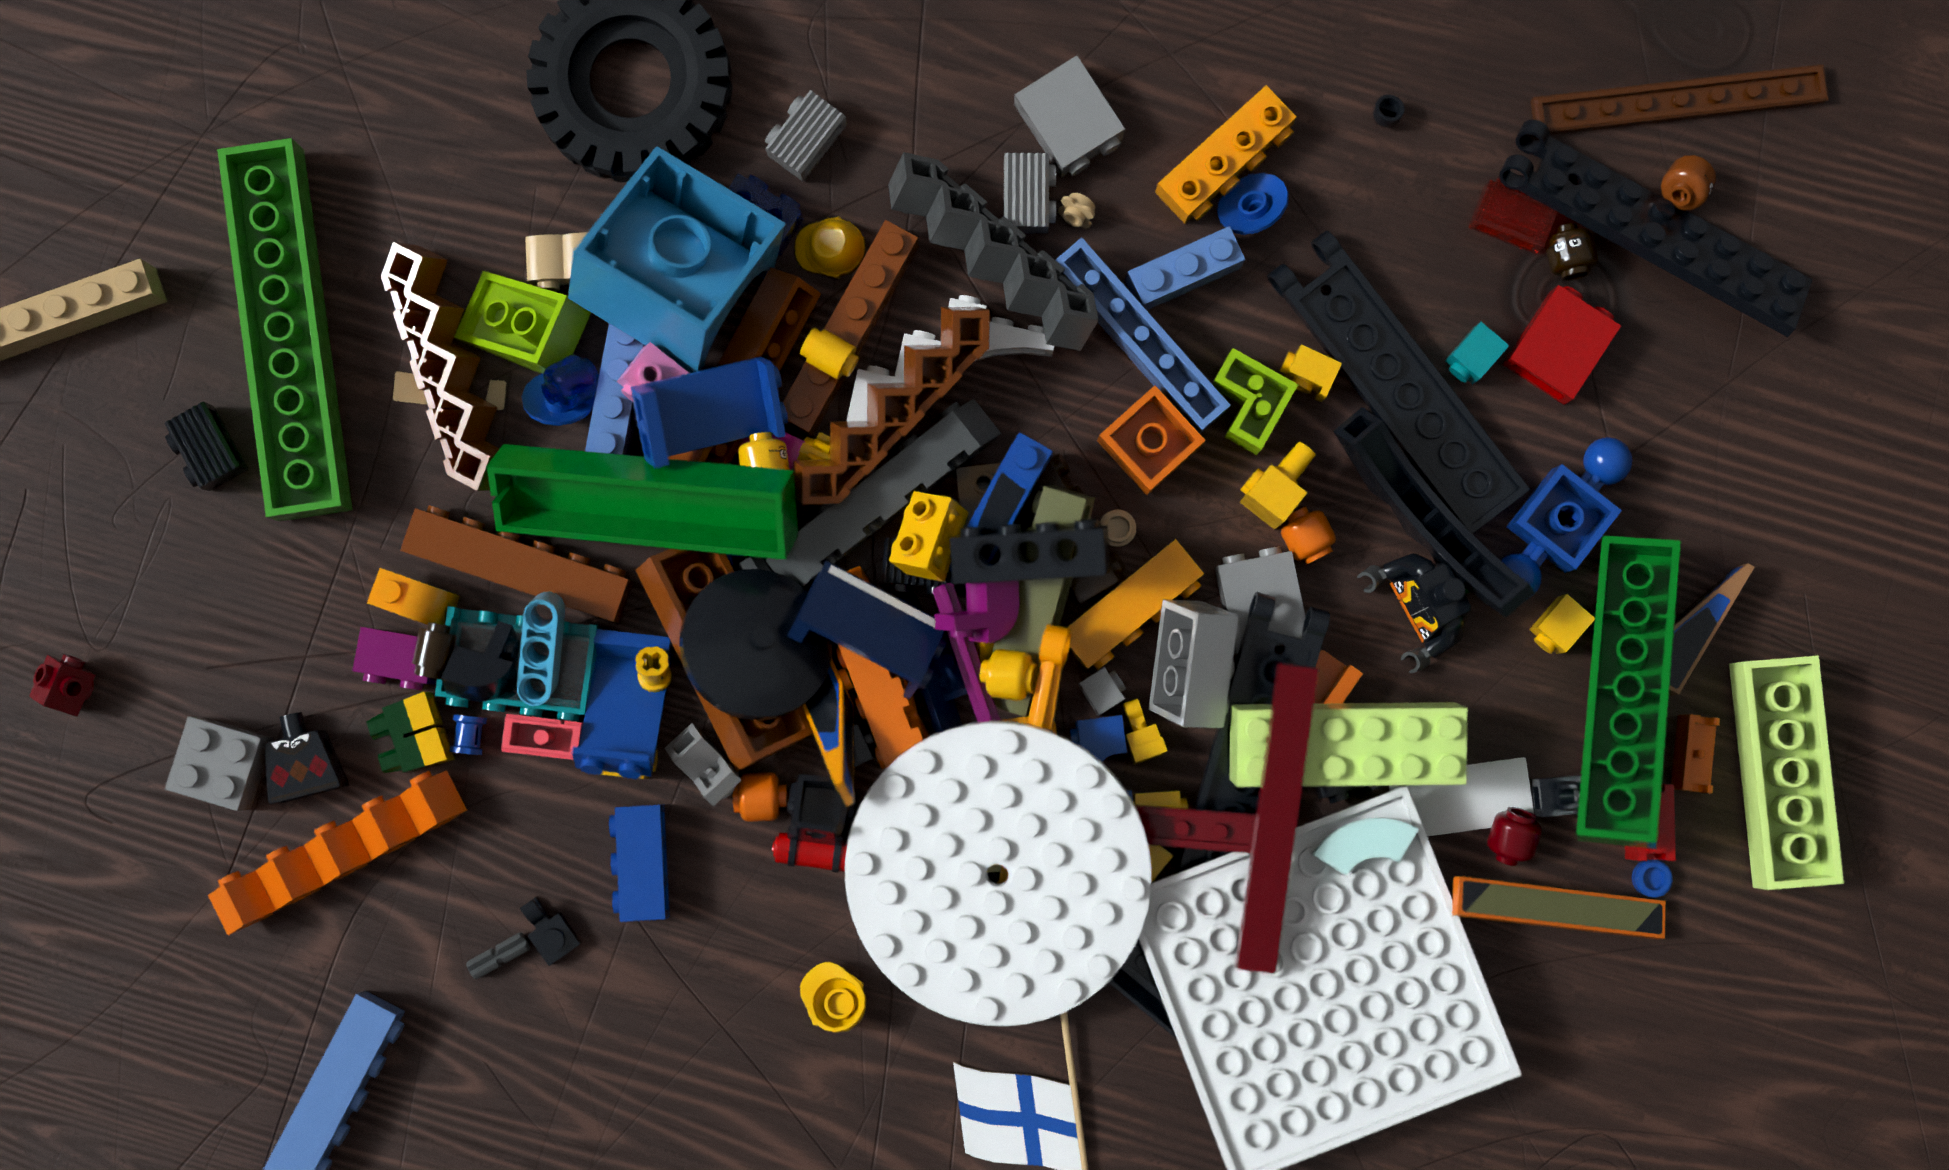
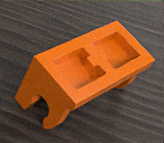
(1694, 753)

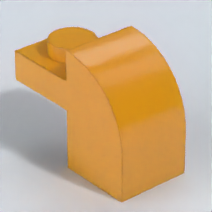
(411, 598)

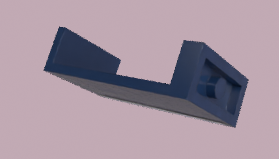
(871, 625)

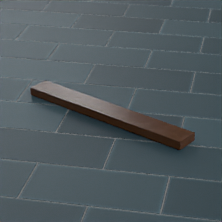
(1682, 99)

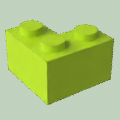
(1260, 393)

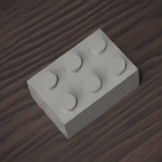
(1193, 663)

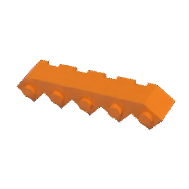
(881, 701)
(336, 851)

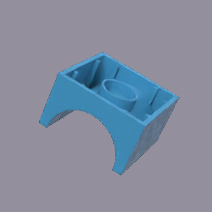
(673, 258)

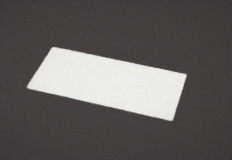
(1468, 807)

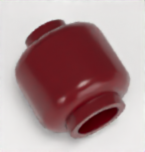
(1514, 836)

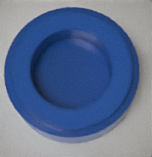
(1652, 878)

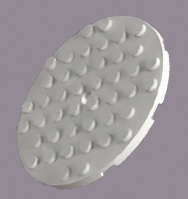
(1011, 801)

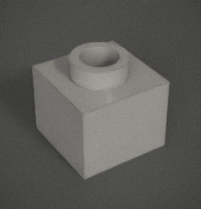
(1103, 690)

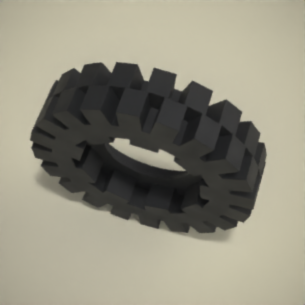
(618, 144)

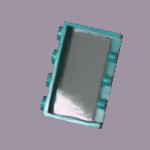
(576, 664)

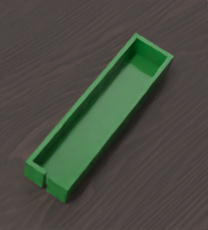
(636, 504)

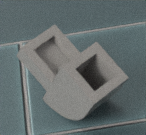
(703, 764)

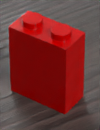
(1562, 344)

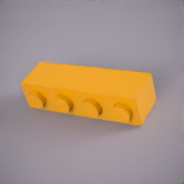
(1132, 604)

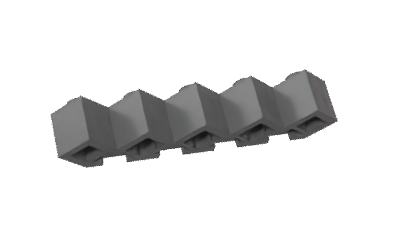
(994, 250)
(888, 491)

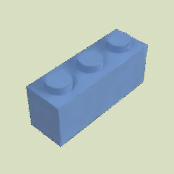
(1185, 268)

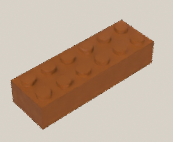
(672, 583)

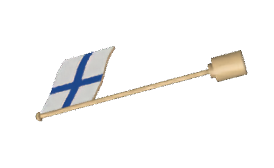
(1022, 1115)

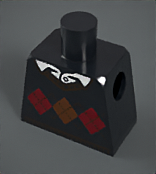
(301, 763)

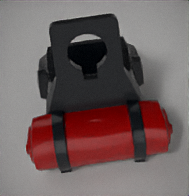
(817, 825)

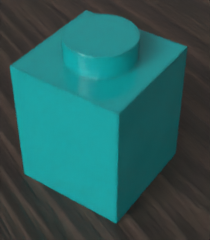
(1476, 354)

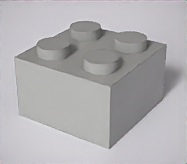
(218, 763)

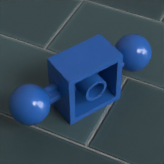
(1587, 512)

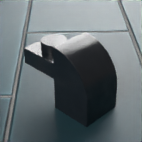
(485, 675)

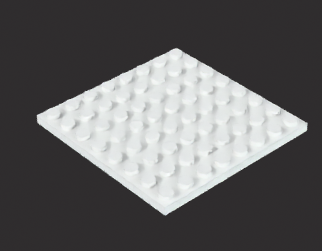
(1367, 1006)

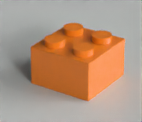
(1150, 440)

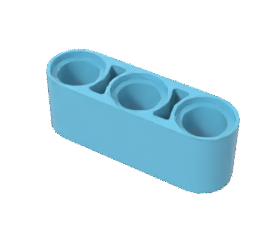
(530, 662)

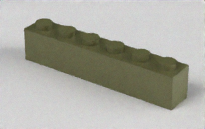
(1043, 599)

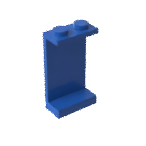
(708, 408)
(620, 715)

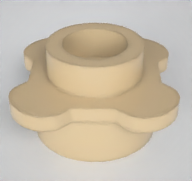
(1077, 210)

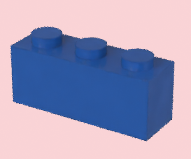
(640, 863)

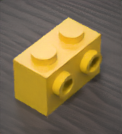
(925, 536)

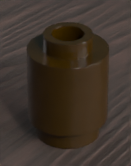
(433, 650)

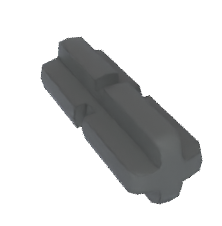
(493, 958)

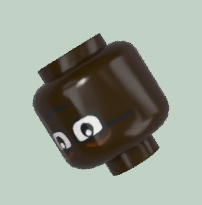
(1571, 252)

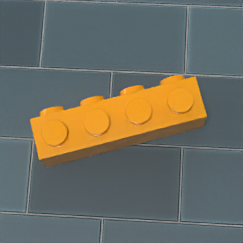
(1225, 155)

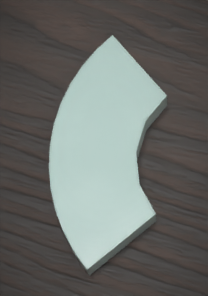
(1365, 840)

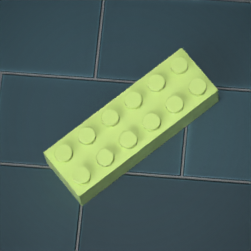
(1361, 744)
(1786, 773)

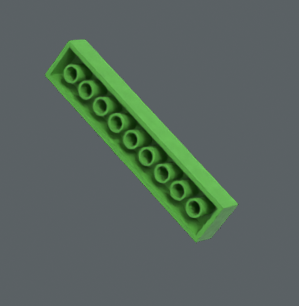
(284, 330)

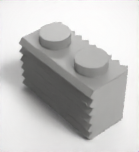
(805, 134)
(1027, 191)

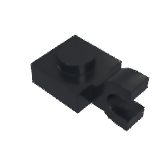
(552, 935)

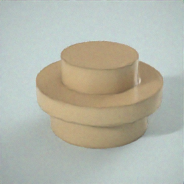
(1120, 527)

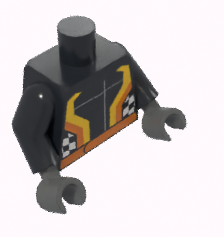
(1429, 598)

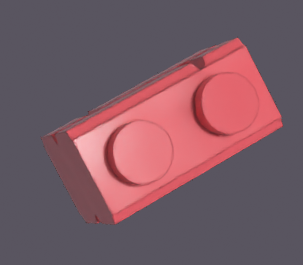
(540, 736)

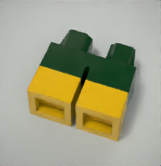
(413, 751)

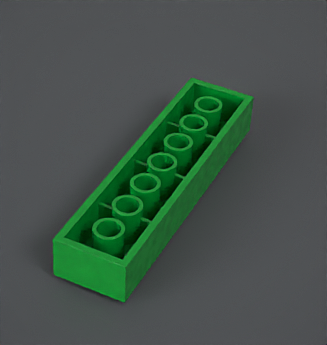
(1629, 692)

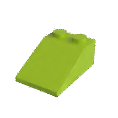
(521, 322)

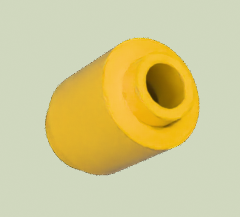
(829, 353)

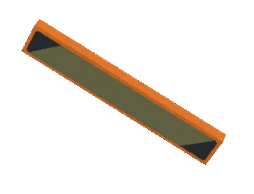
(1558, 908)

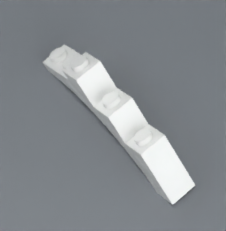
(1003, 340)

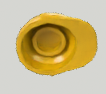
(830, 247)
(833, 997)

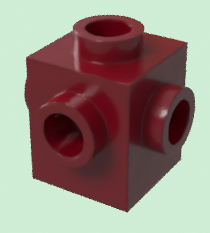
(62, 684)

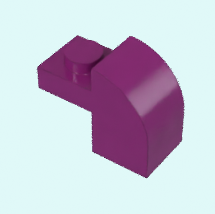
(989, 613)

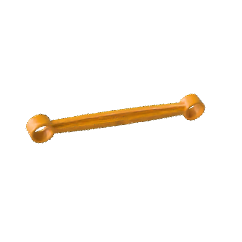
(1053, 655)

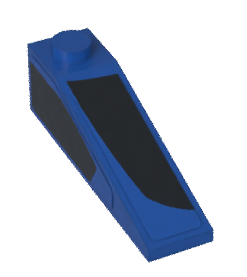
(1010, 488)

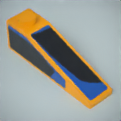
(832, 722)

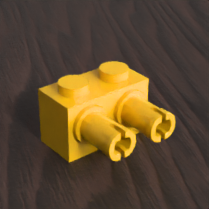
(1275, 491)

